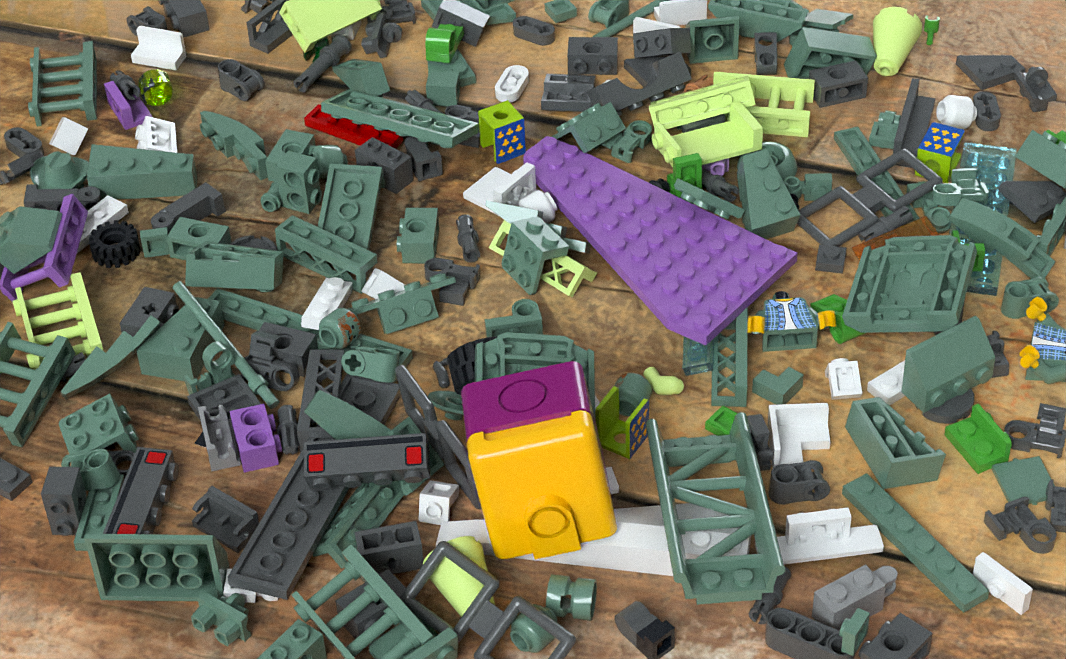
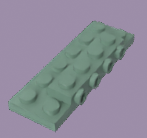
(400, 118)

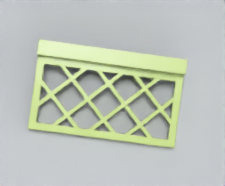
(701, 103)

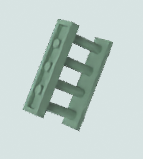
(86, 88)
(42, 385)
(375, 590)

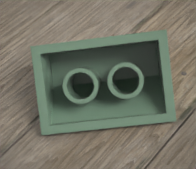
(947, 365)

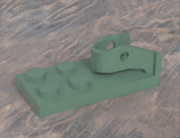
(351, 202)

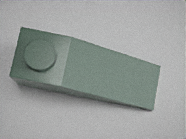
(363, 76)

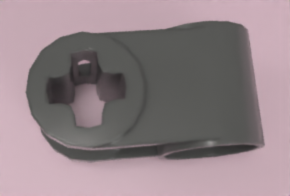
(147, 18)
(239, 79)
(796, 481)

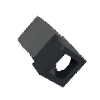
(645, 630)

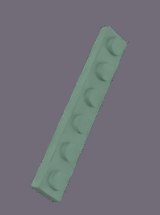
(915, 543)

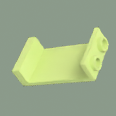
(320, 18)
(715, 142)

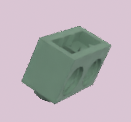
(298, 182)

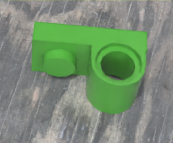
(443, 42)
(687, 169)
(836, 303)

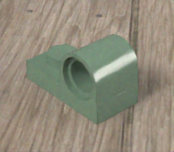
(524, 319)

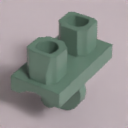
(225, 613)

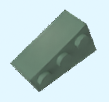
(825, 48)
(765, 197)
(234, 267)
(179, 344)
(890, 447)

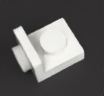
(843, 379)
(436, 502)

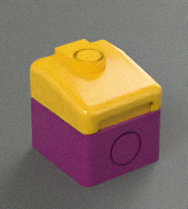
(538, 461)

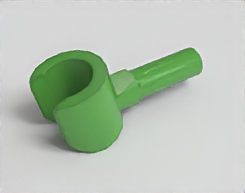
(931, 27)

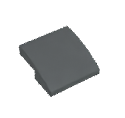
(567, 92)

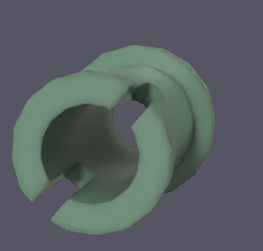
(271, 200)

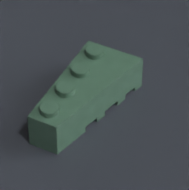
(140, 172)

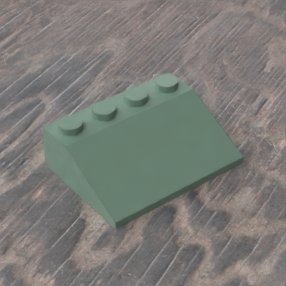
(157, 566)

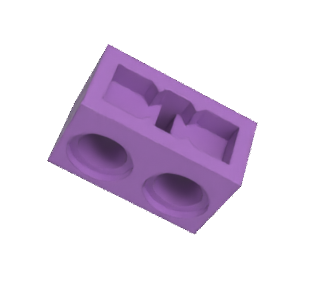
(254, 437)

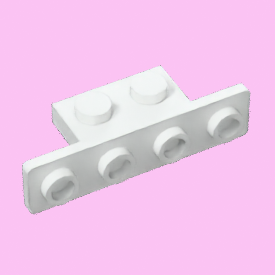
(826, 536)

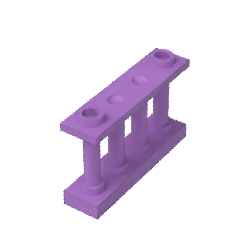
(60, 260)

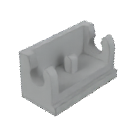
(219, 439)

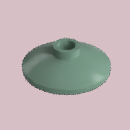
(449, 403)

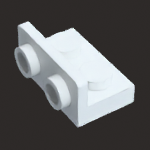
(156, 135)

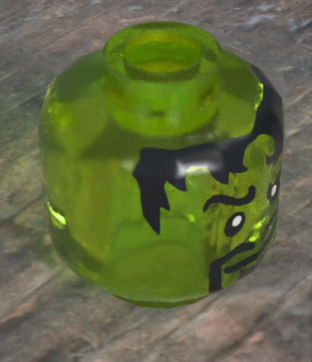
(155, 87)

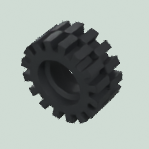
(108, 254)

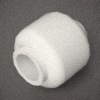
(956, 111)
(540, 201)

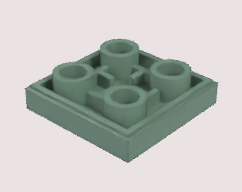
(707, 200)

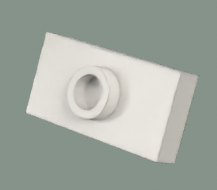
(1002, 583)

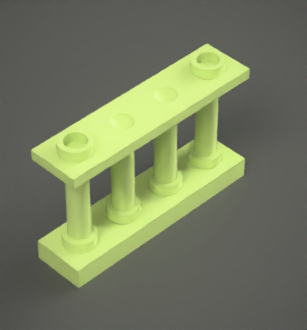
(774, 119)
(80, 310)

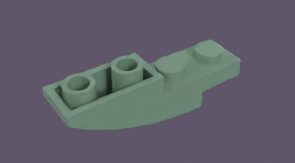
(235, 139)
(1002, 234)

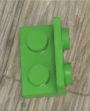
(979, 440)

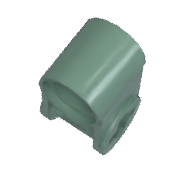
(608, 11)
(1020, 293)
(371, 363)
(96, 468)

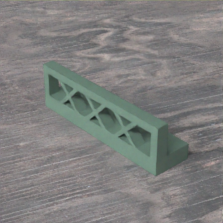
(324, 247)
(739, 367)
(363, 511)

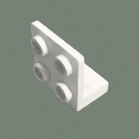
(502, 186)

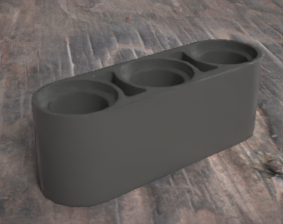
(802, 636)

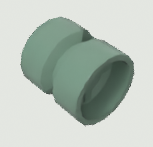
(582, 594)

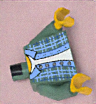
(789, 323)
(1047, 353)

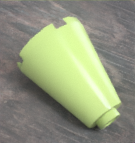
(894, 38)
(454, 582)

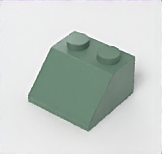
(713, 39)
(26, 236)

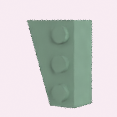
(1045, 156)

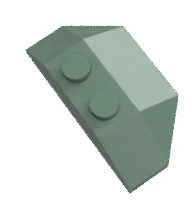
(762, 15)

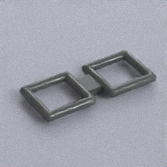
(868, 199)
(438, 433)
(482, 614)

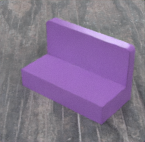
(129, 112)

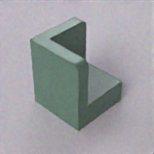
(443, 87)

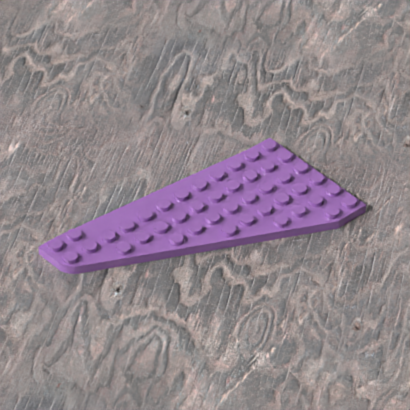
(672, 254)

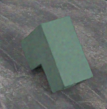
(778, 389)

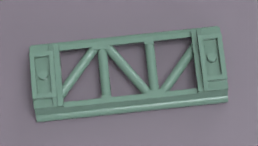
(709, 575)

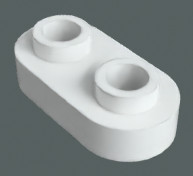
(511, 83)

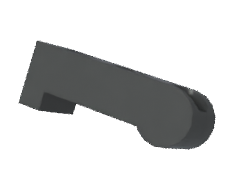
(52, 198)
(194, 205)

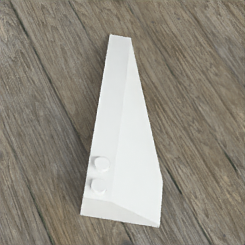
(634, 547)

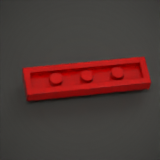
(349, 131)

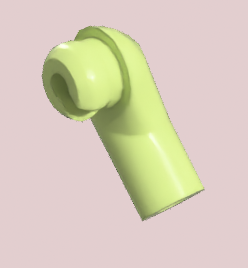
(663, 384)

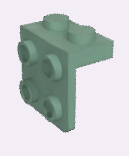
(592, 126)
(527, 248)
(98, 427)
(440, 647)

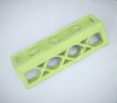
(567, 262)

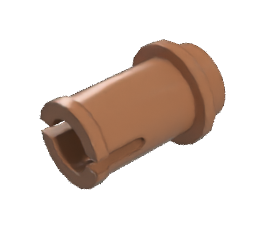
(700, 83)

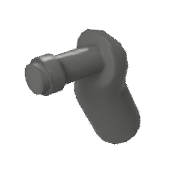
(441, 373)

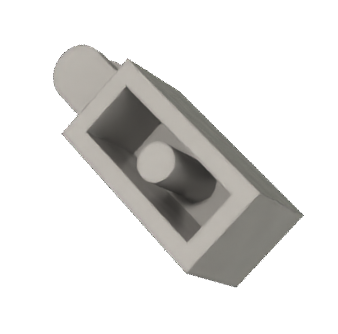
(855, 590)

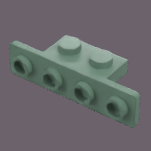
(405, 307)

